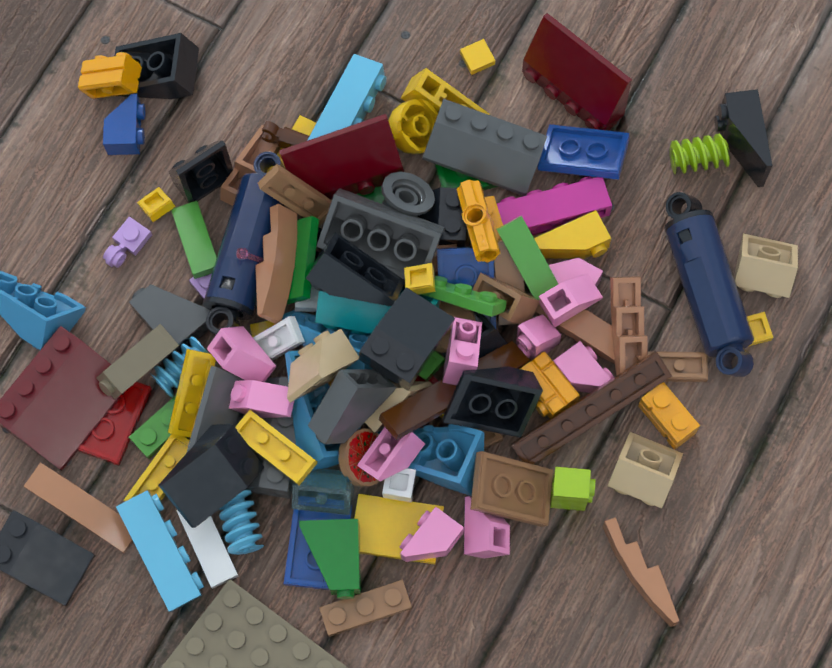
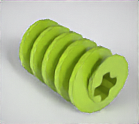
(699, 152)

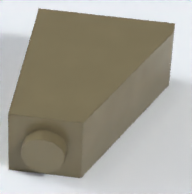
(136, 362)

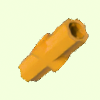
(481, 232)

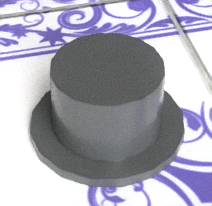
(407, 193)

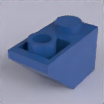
(123, 128)

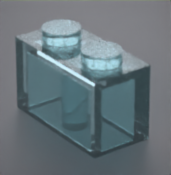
(324, 492)

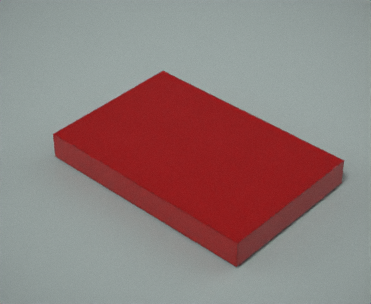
(112, 434)

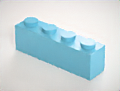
(352, 96)
(159, 550)

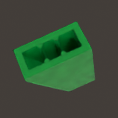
(336, 552)

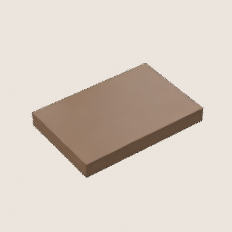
(511, 489)

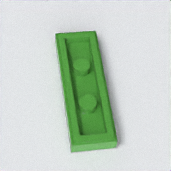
(195, 239)
(527, 256)

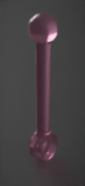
(242, 253)

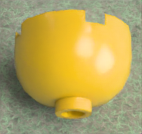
(412, 125)

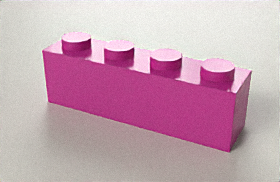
(557, 206)

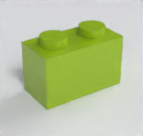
(572, 488)

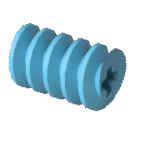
(170, 376)
(239, 525)

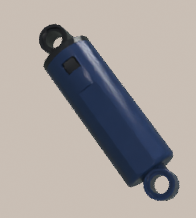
(233, 280)
(709, 284)

